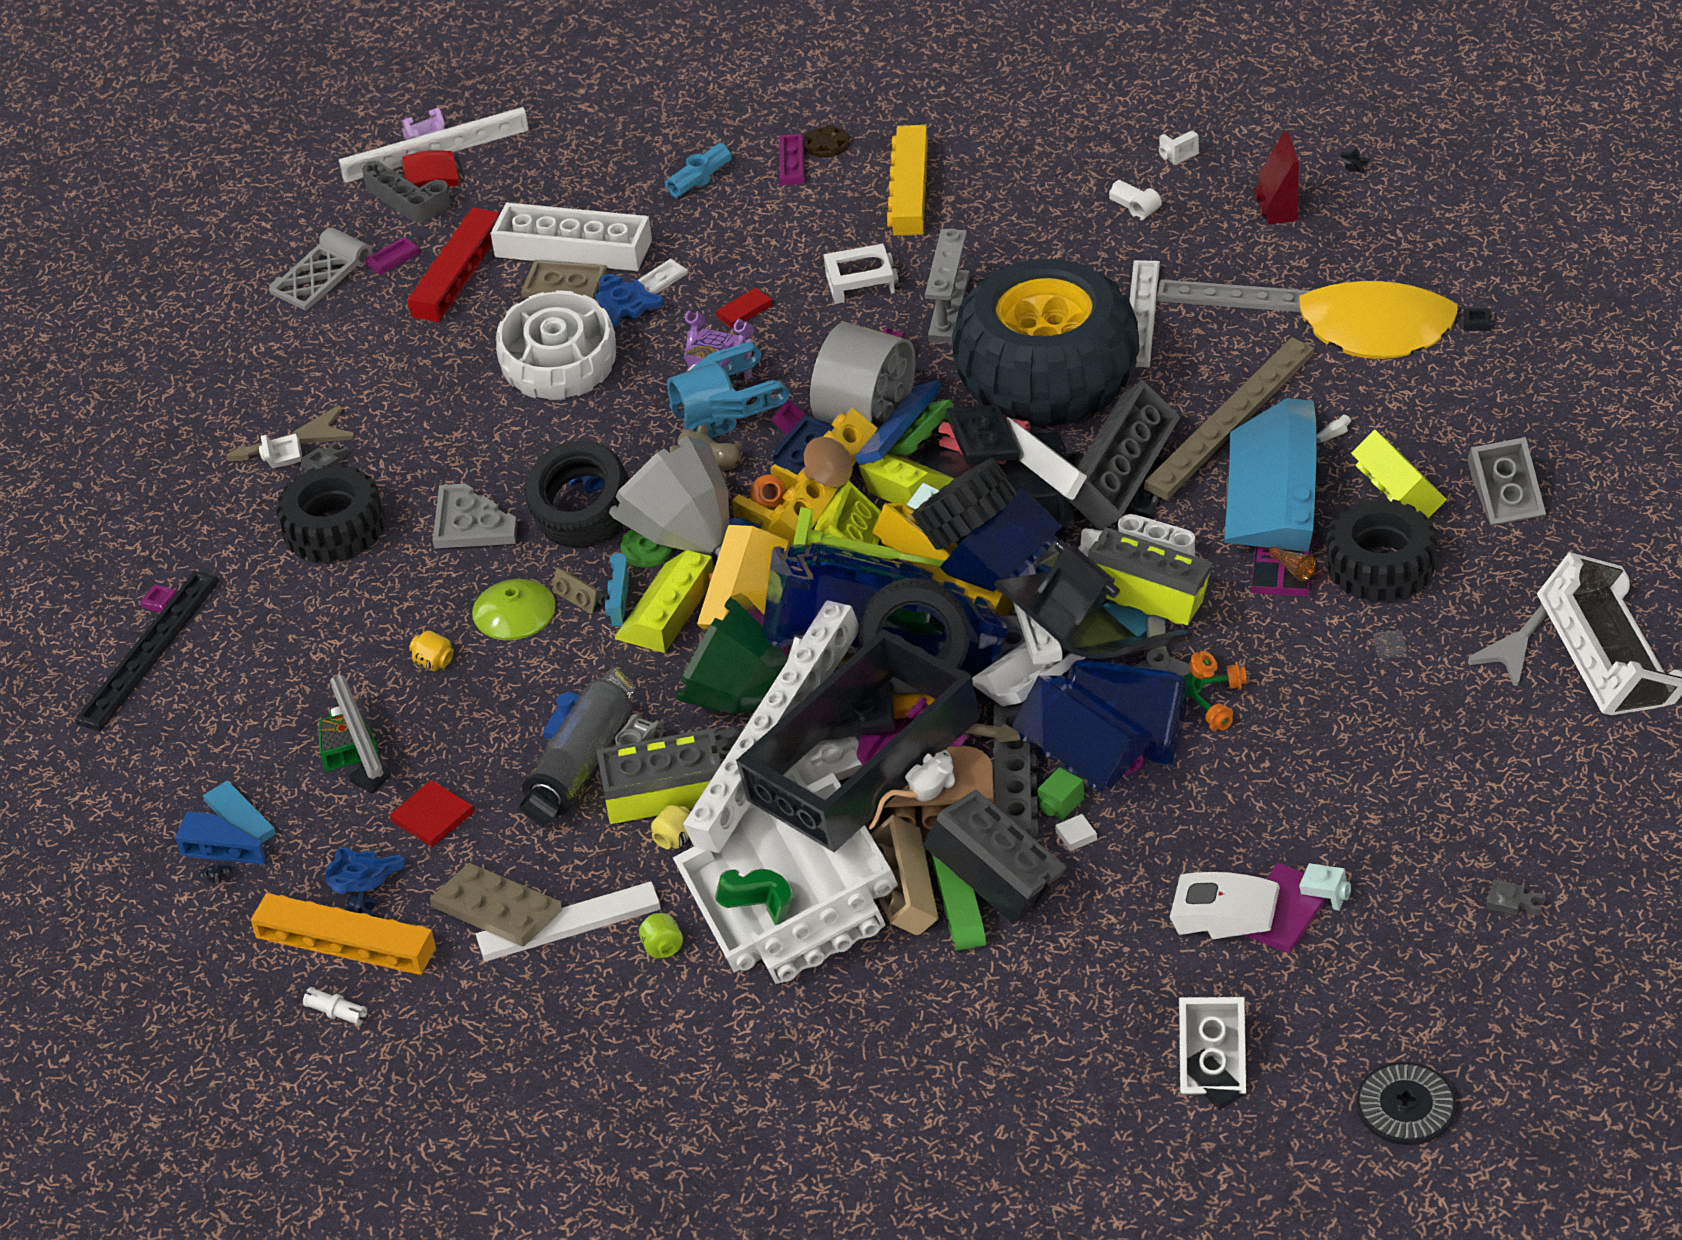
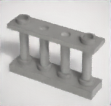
(947, 284)

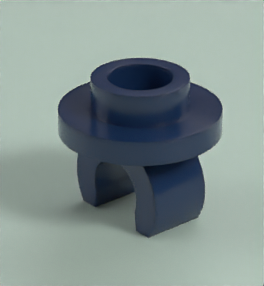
(361, 905)

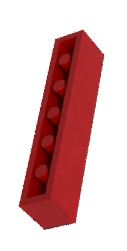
(453, 266)

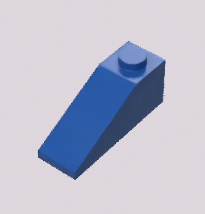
(214, 838)

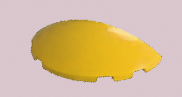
(1377, 317)

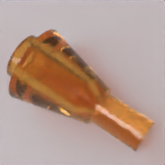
(1299, 564)

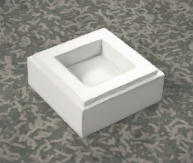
(1076, 832)

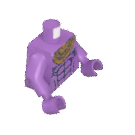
(708, 341)

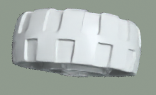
(556, 345)

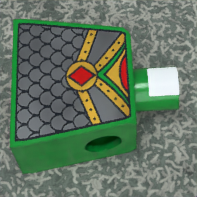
(336, 742)

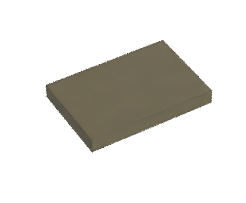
(563, 276)

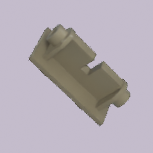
(577, 591)

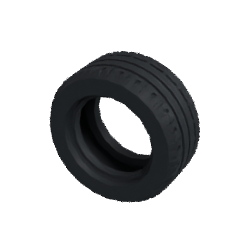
(561, 466)
(923, 593)

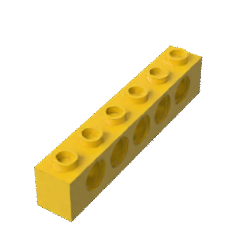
(853, 433)

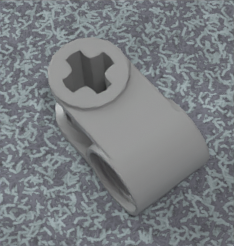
(639, 730)

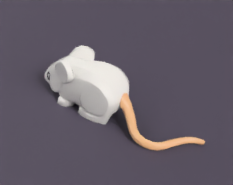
(924, 780)

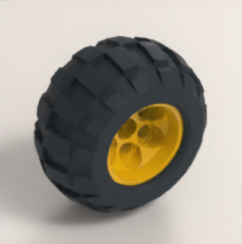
(1046, 341)

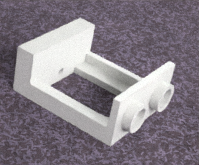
(839, 283)

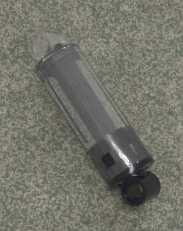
(573, 749)

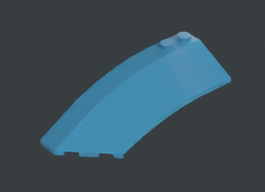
(1273, 478)

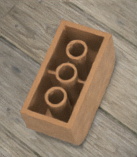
(971, 772)

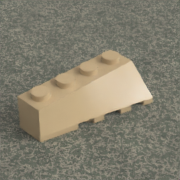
(912, 900)

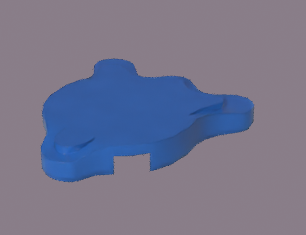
(625, 298)
(360, 870)

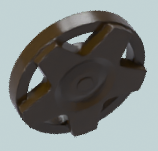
(826, 139)

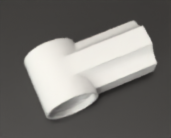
(1139, 202)

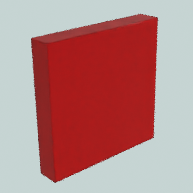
(431, 813)

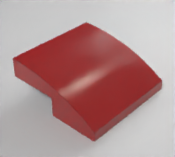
(429, 166)

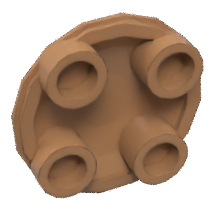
(827, 462)

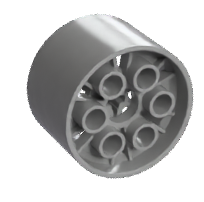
(861, 372)

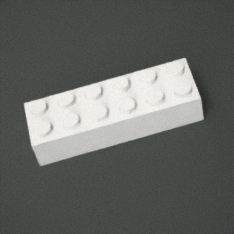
(571, 236)

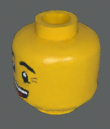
(431, 651)

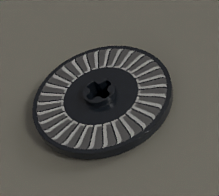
(1429, 1110)

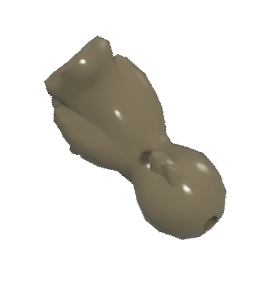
(726, 454)

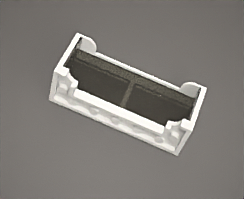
(1604, 639)

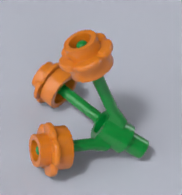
(1202, 671)

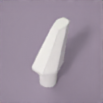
(1334, 429)

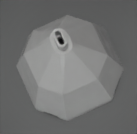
(678, 499)

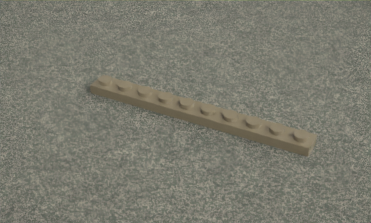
(1229, 416)

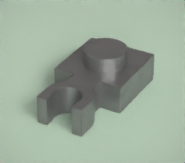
(321, 457)
(1511, 897)

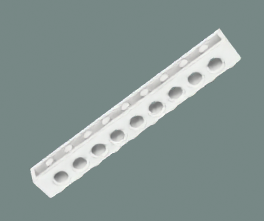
(807, 668)

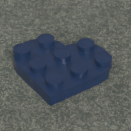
(790, 451)

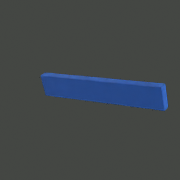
(898, 422)

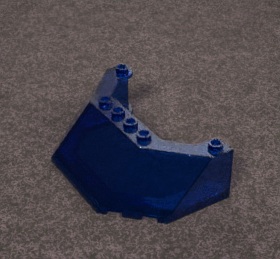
(809, 577)

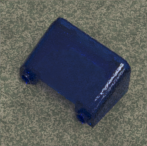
(1144, 695)

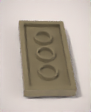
(496, 904)

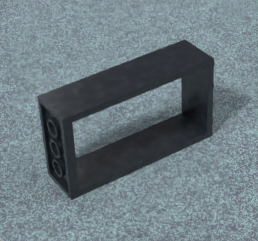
(856, 801)

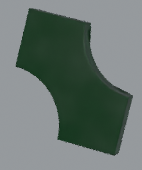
(918, 623)

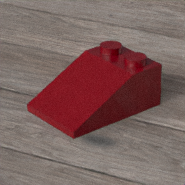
(1279, 183)

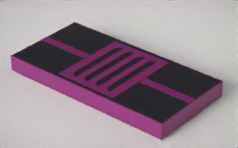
(1273, 577)

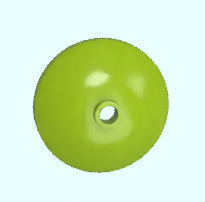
(514, 609)

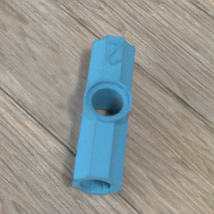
(698, 170)

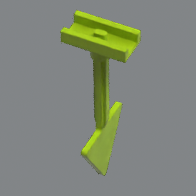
(806, 536)

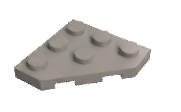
(470, 520)

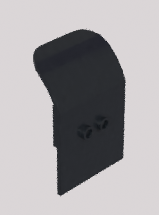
(1070, 607)

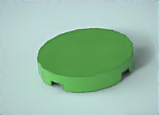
(643, 552)

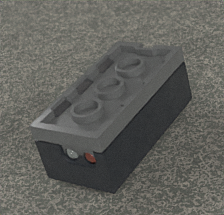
(994, 856)

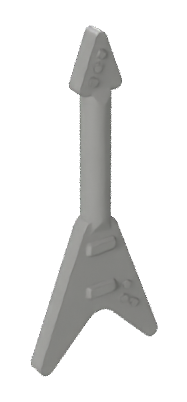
(1511, 648)

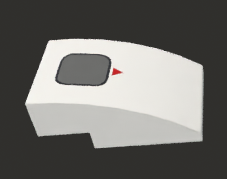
(1223, 904)

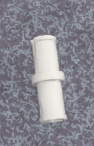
(334, 1006)

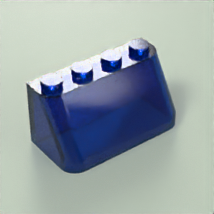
(1003, 544)
(1080, 731)

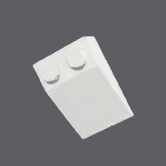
(1218, 1028)

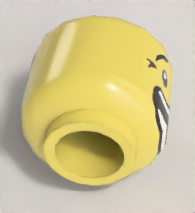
(669, 828)

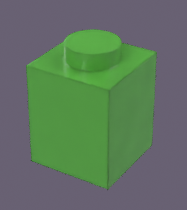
(1060, 794)

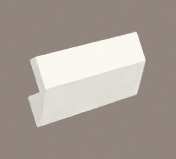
(1014, 675)

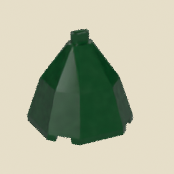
(733, 662)

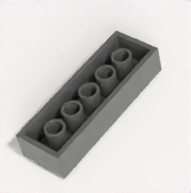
(1123, 454)

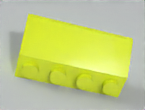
(850, 516)
(668, 602)

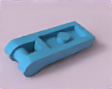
(617, 589)

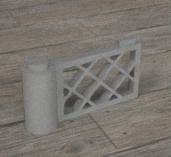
(339, 250)

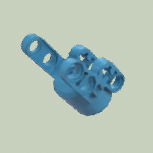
(710, 395)

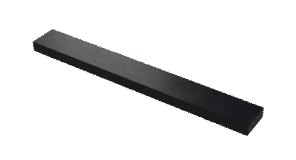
(146, 651)

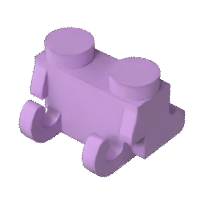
(425, 127)

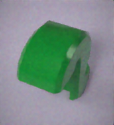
(756, 888)

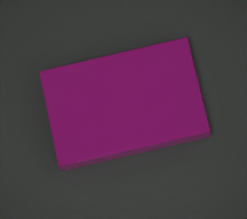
(1292, 911)

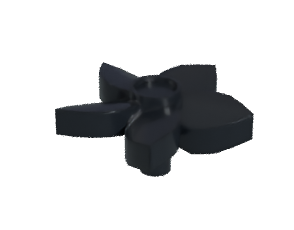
(1354, 160)

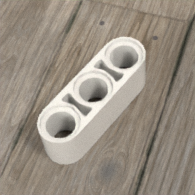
(1158, 533)

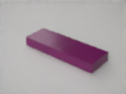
(791, 159)

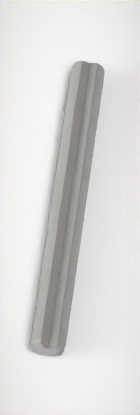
(356, 727)

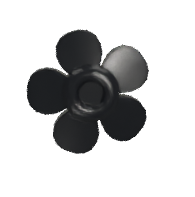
(215, 871)

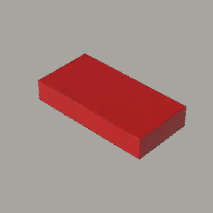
(744, 307)

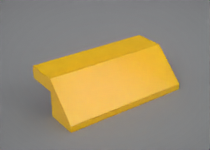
(740, 568)

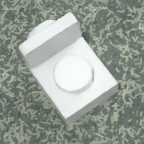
(1179, 148)

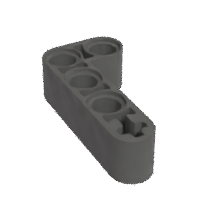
(412, 202)

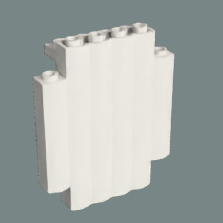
(829, 889)

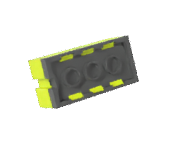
(1152, 575)
(656, 773)

